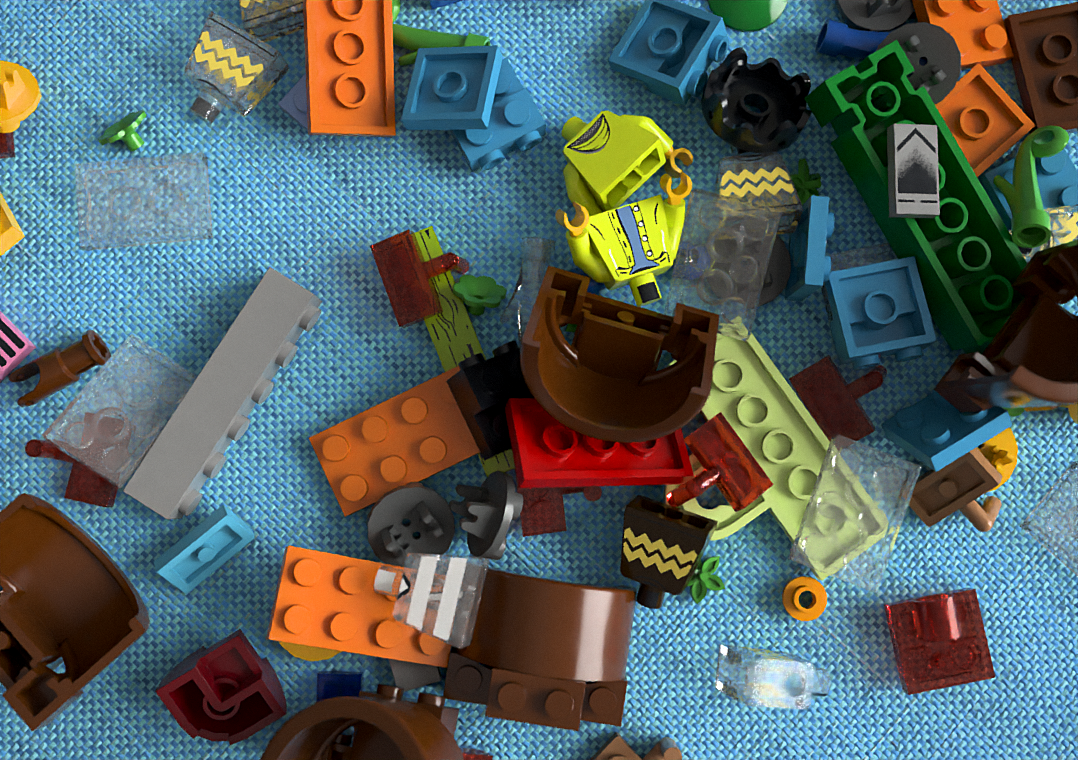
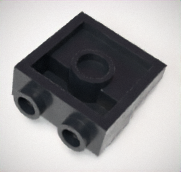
(482, 393)

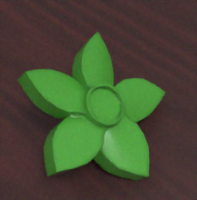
(805, 182)
(704, 579)

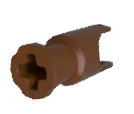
(61, 367)

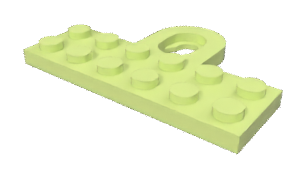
(774, 430)

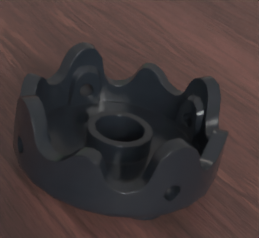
(759, 85)

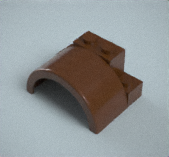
(1036, 350)
(609, 373)
(58, 606)
(543, 649)
(383, 725)

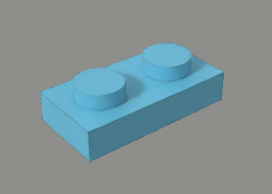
(204, 549)

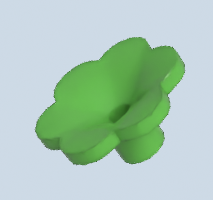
(125, 131)
(479, 293)

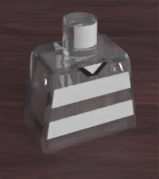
(436, 594)

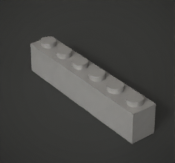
(224, 396)

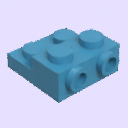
(671, 48)
(512, 125)
(879, 313)

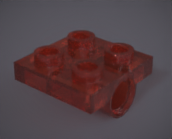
(939, 641)

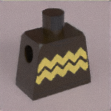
(662, 548)

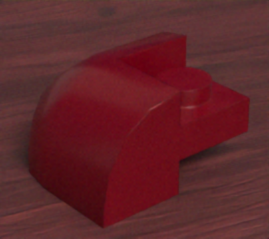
(223, 691)

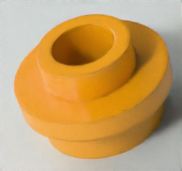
(791, 595)

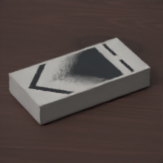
(913, 171)

